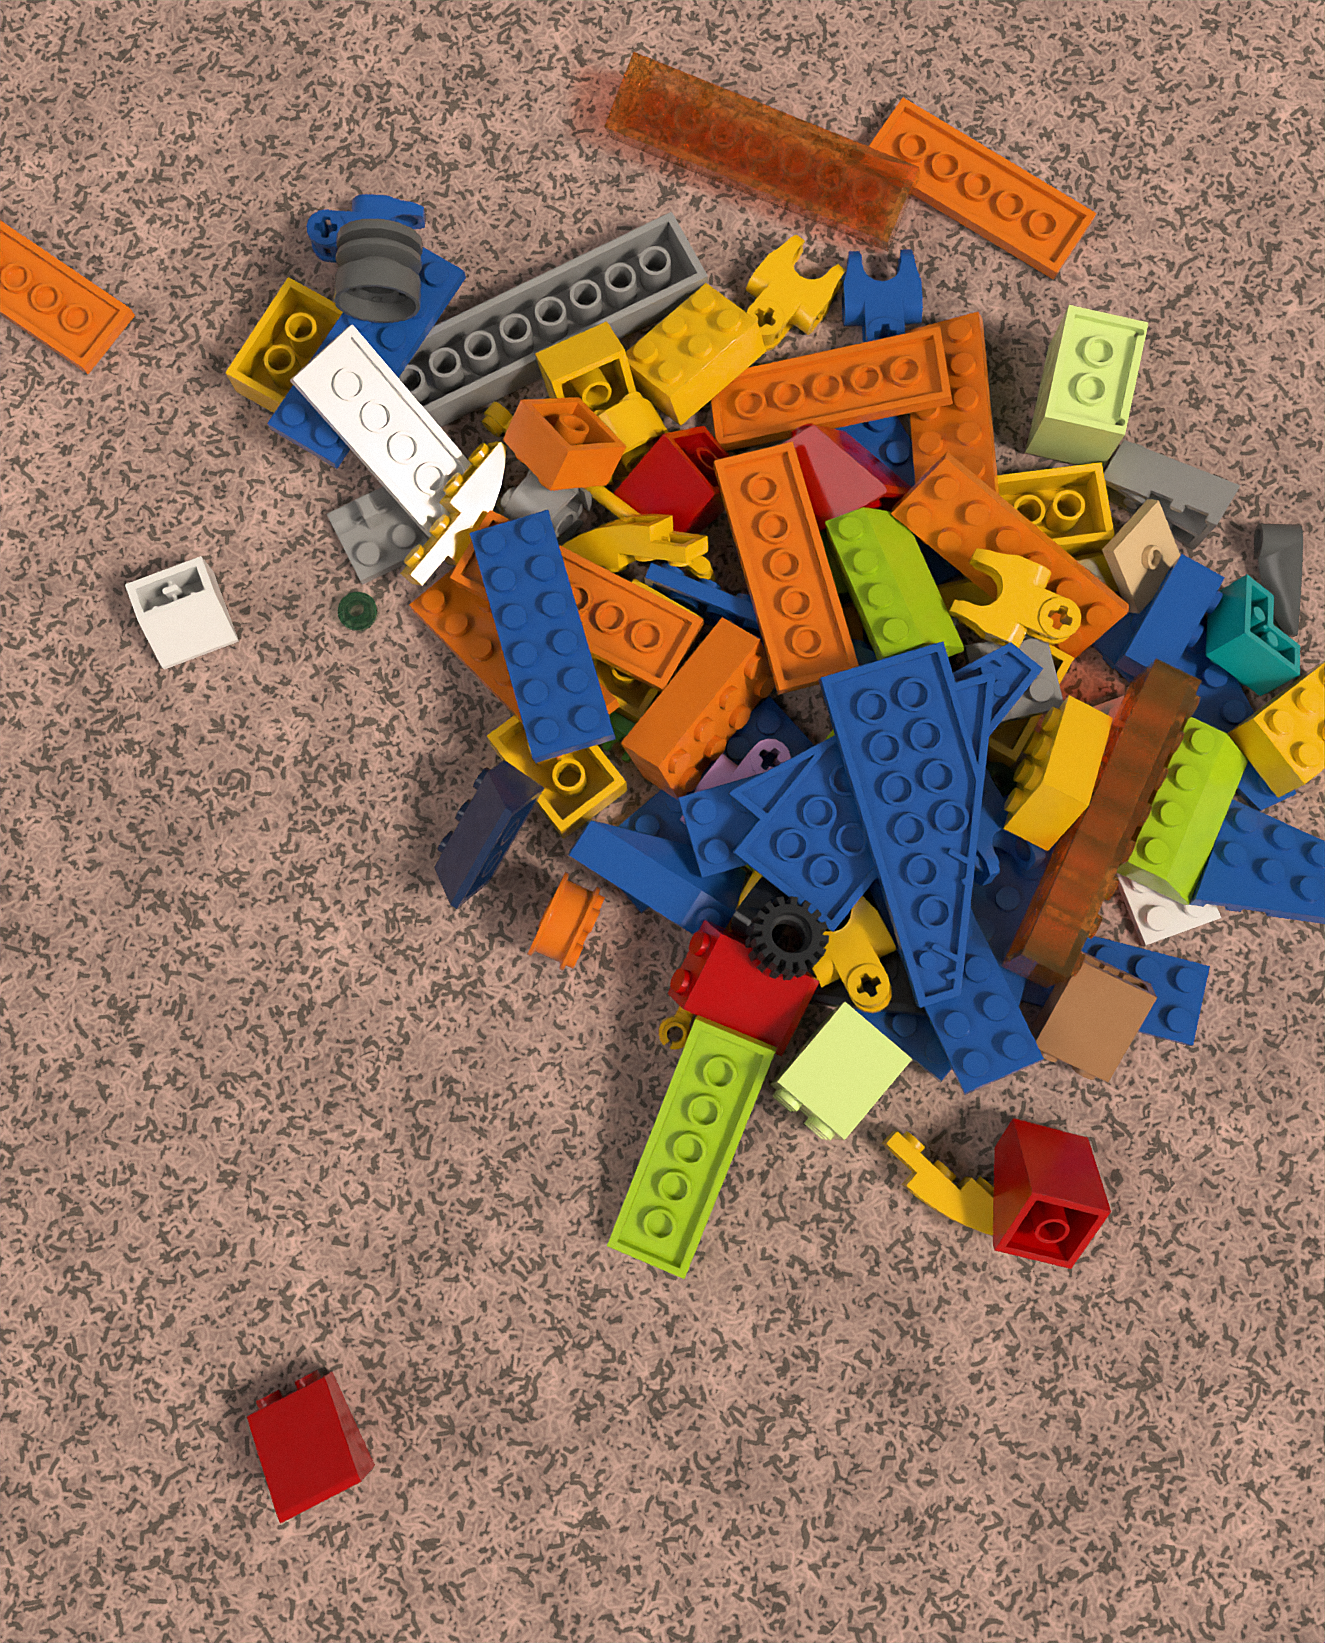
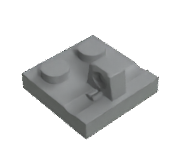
(375, 533)
(1043, 691)

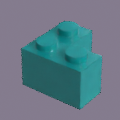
(1247, 642)

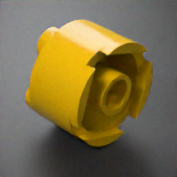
(637, 426)

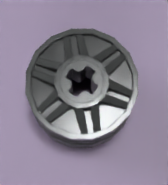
(378, 270)

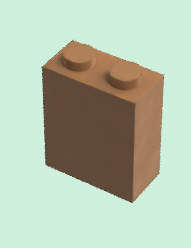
(1093, 1018)

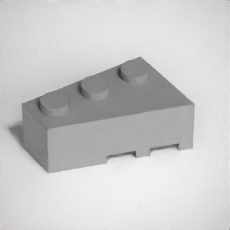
(1189, 496)

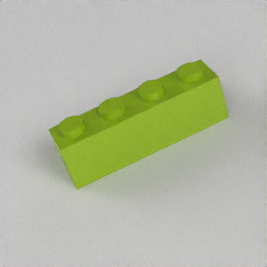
(890, 583)
(1186, 812)

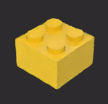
(588, 367)

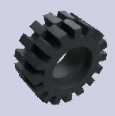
(803, 922)

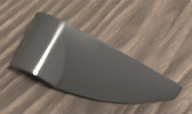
(1280, 569)

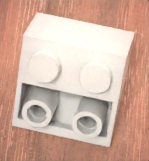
(182, 612)

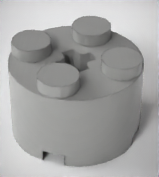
(563, 505)

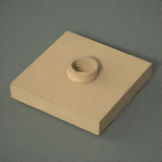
(1141, 555)

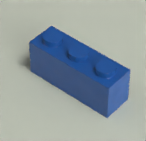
(1172, 617)

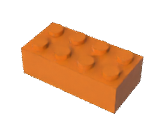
(700, 709)

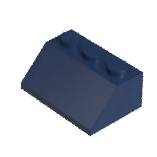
(485, 830)

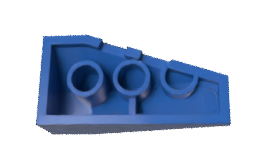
(659, 874)

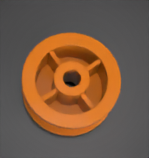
(567, 922)

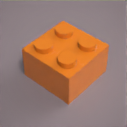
(563, 443)

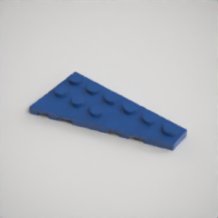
(1221, 700)
(1264, 868)

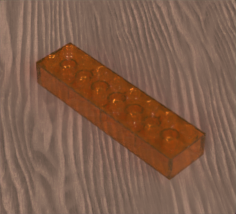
(762, 151)
(1100, 839)

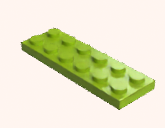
(691, 1146)

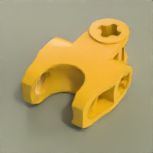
(788, 298)
(1020, 605)
(855, 956)

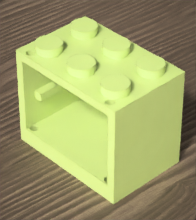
(1086, 387)
(839, 1073)

